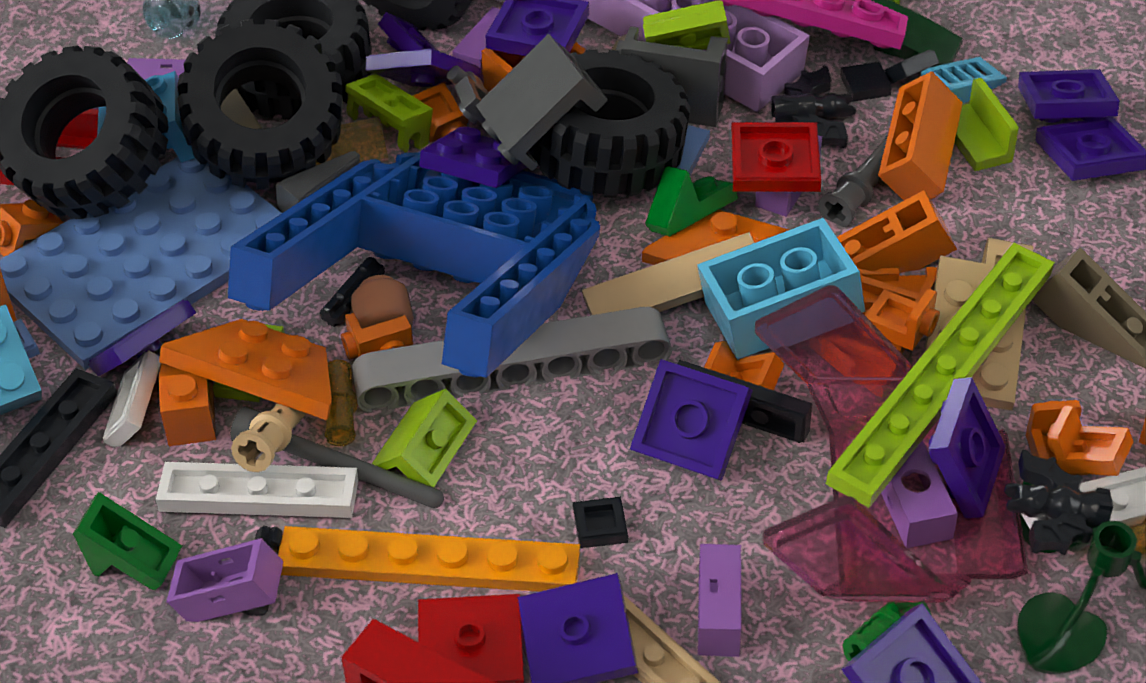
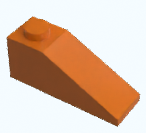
(900, 237)
(186, 406)

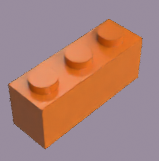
(921, 138)

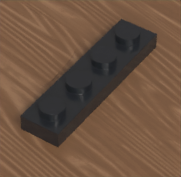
(50, 438)

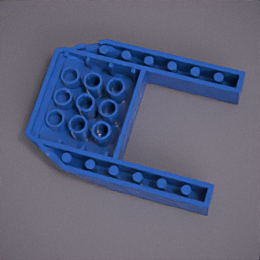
(512, 239)

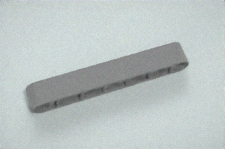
(554, 350)

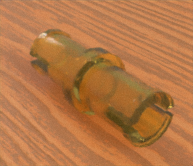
(340, 424)

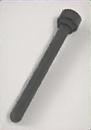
(331, 458)

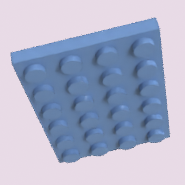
(119, 270)

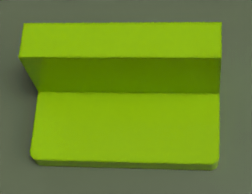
(688, 26)
(985, 129)
(427, 438)

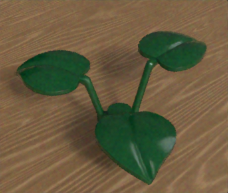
(1062, 635)

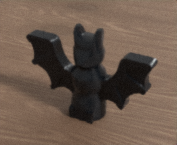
(803, 105)
(1059, 499)

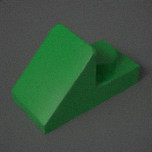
(682, 203)
(121, 539)

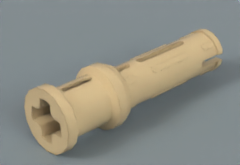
(267, 434)

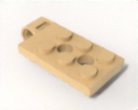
(954, 285)

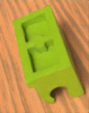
(393, 108)

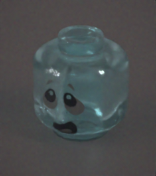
(172, 15)

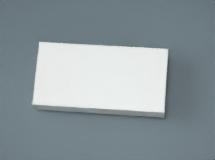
(132, 399)

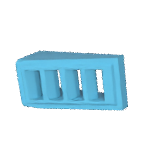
(961, 87)

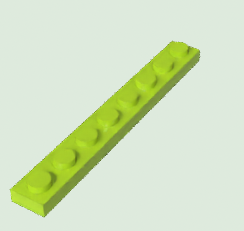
(955, 353)

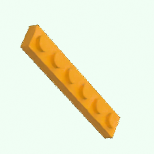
(428, 559)

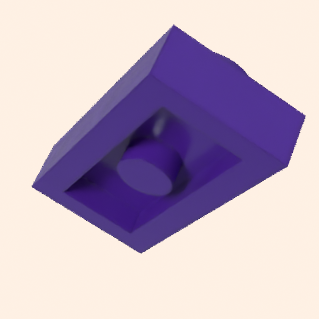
(403, 35)

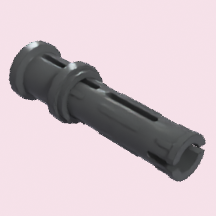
(852, 190)

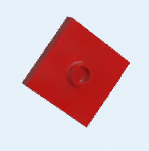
(775, 157)
(476, 633)

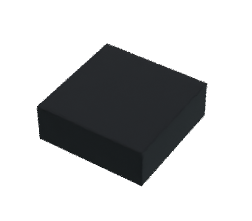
(911, 66)
(866, 81)
(600, 522)

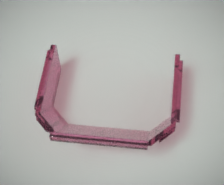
(843, 544)

